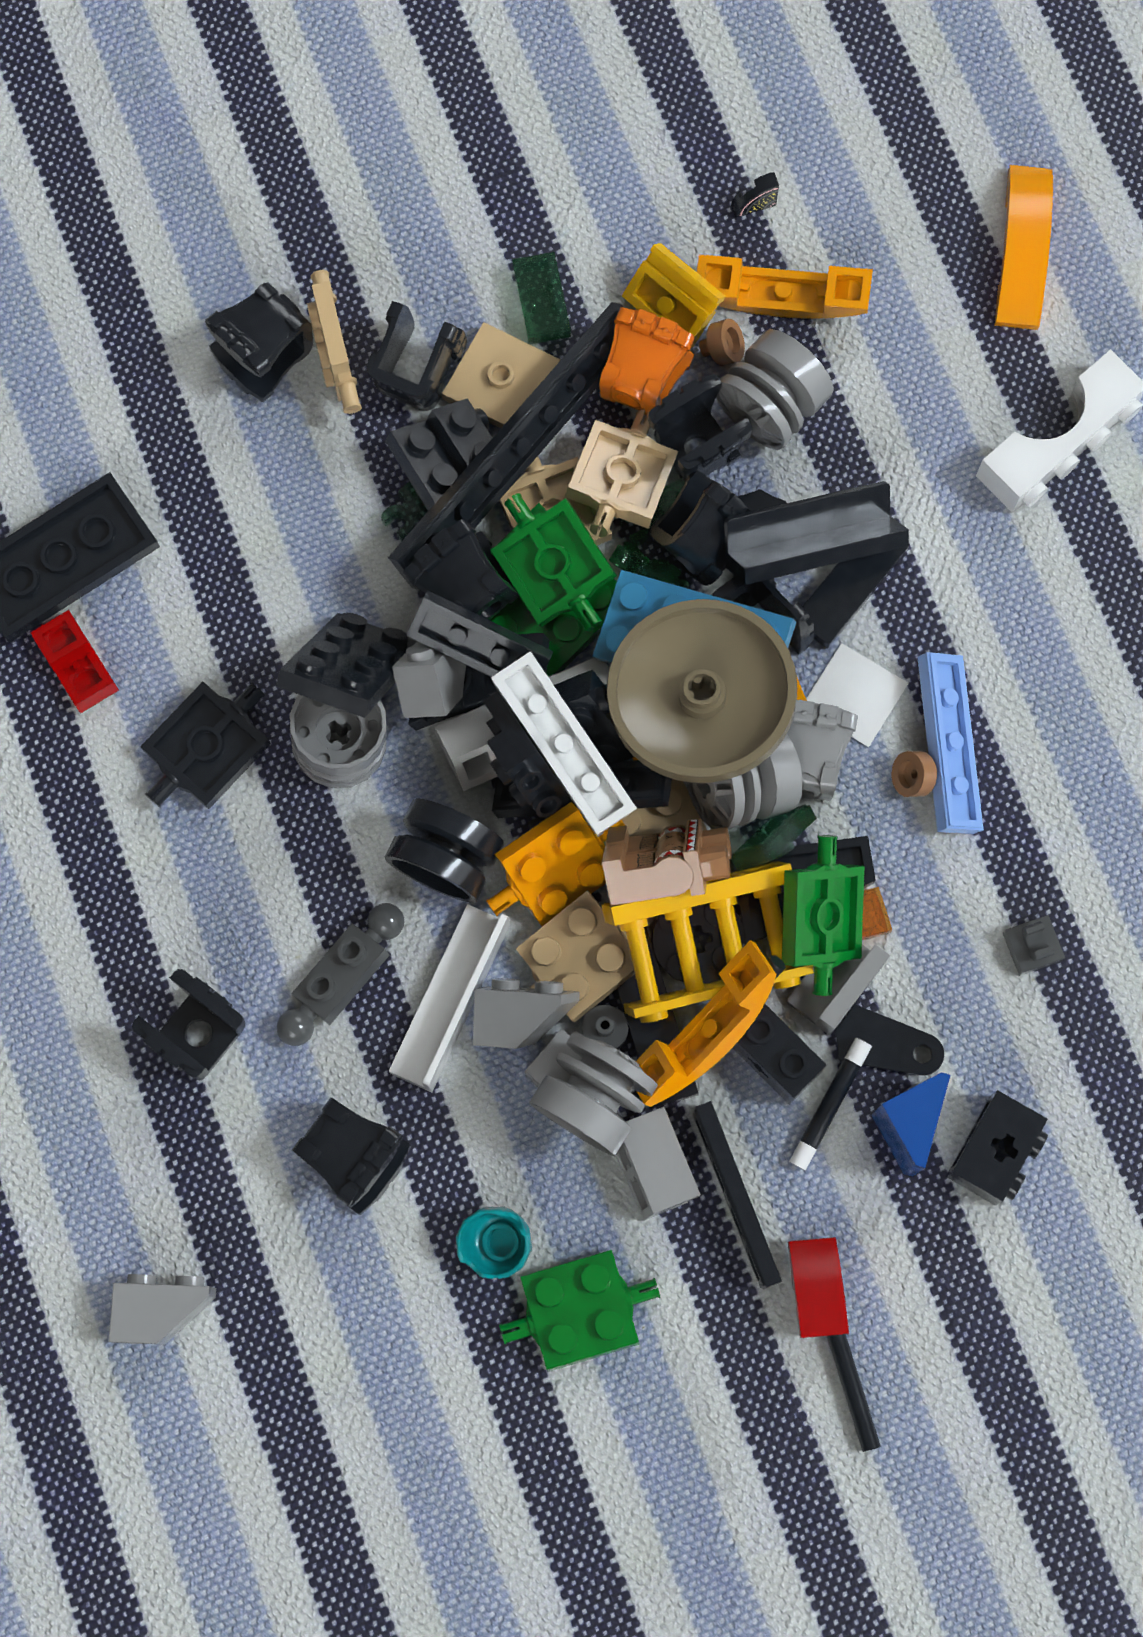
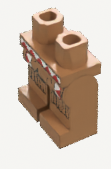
(664, 861)

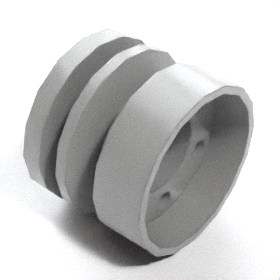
(775, 388)
(335, 763)
(760, 793)
(594, 1093)

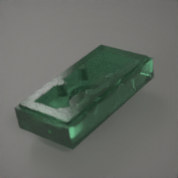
(541, 298)
(773, 838)

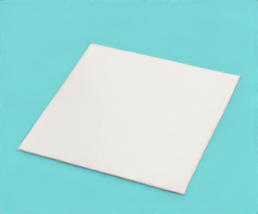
(859, 688)

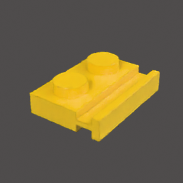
(673, 291)

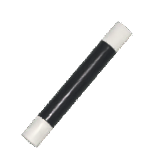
(830, 1103)

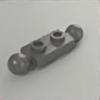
(340, 974)

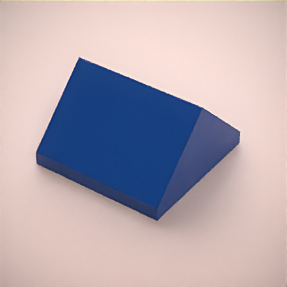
(911, 1122)

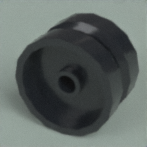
(444, 850)

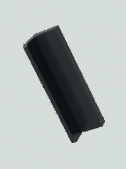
(812, 533)

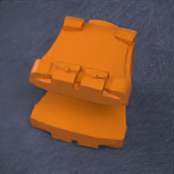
(644, 359)

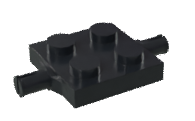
(205, 745)

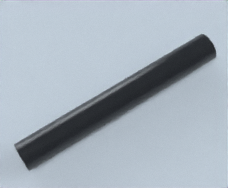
(854, 1392)

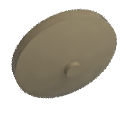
(702, 690)

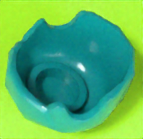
(494, 1242)

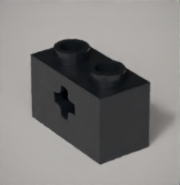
(779, 1055)
(975, 1163)

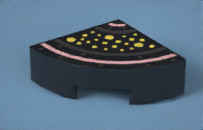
(758, 198)

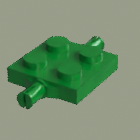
(553, 562)
(823, 915)
(579, 1310)

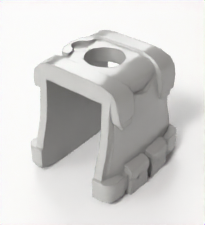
(820, 740)

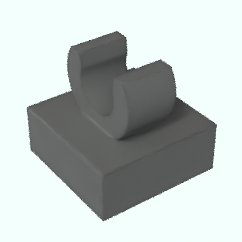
(1033, 945)

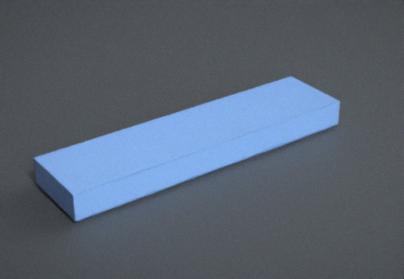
(950, 743)

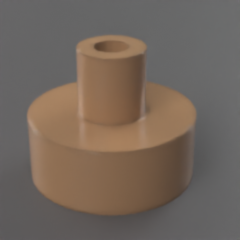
(723, 342)
(914, 774)

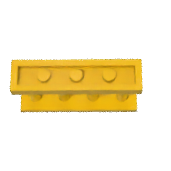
(721, 896)

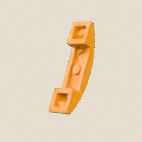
(1025, 247)
(788, 292)
(714, 1029)

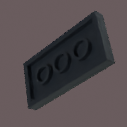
(68, 554)
(346, 664)

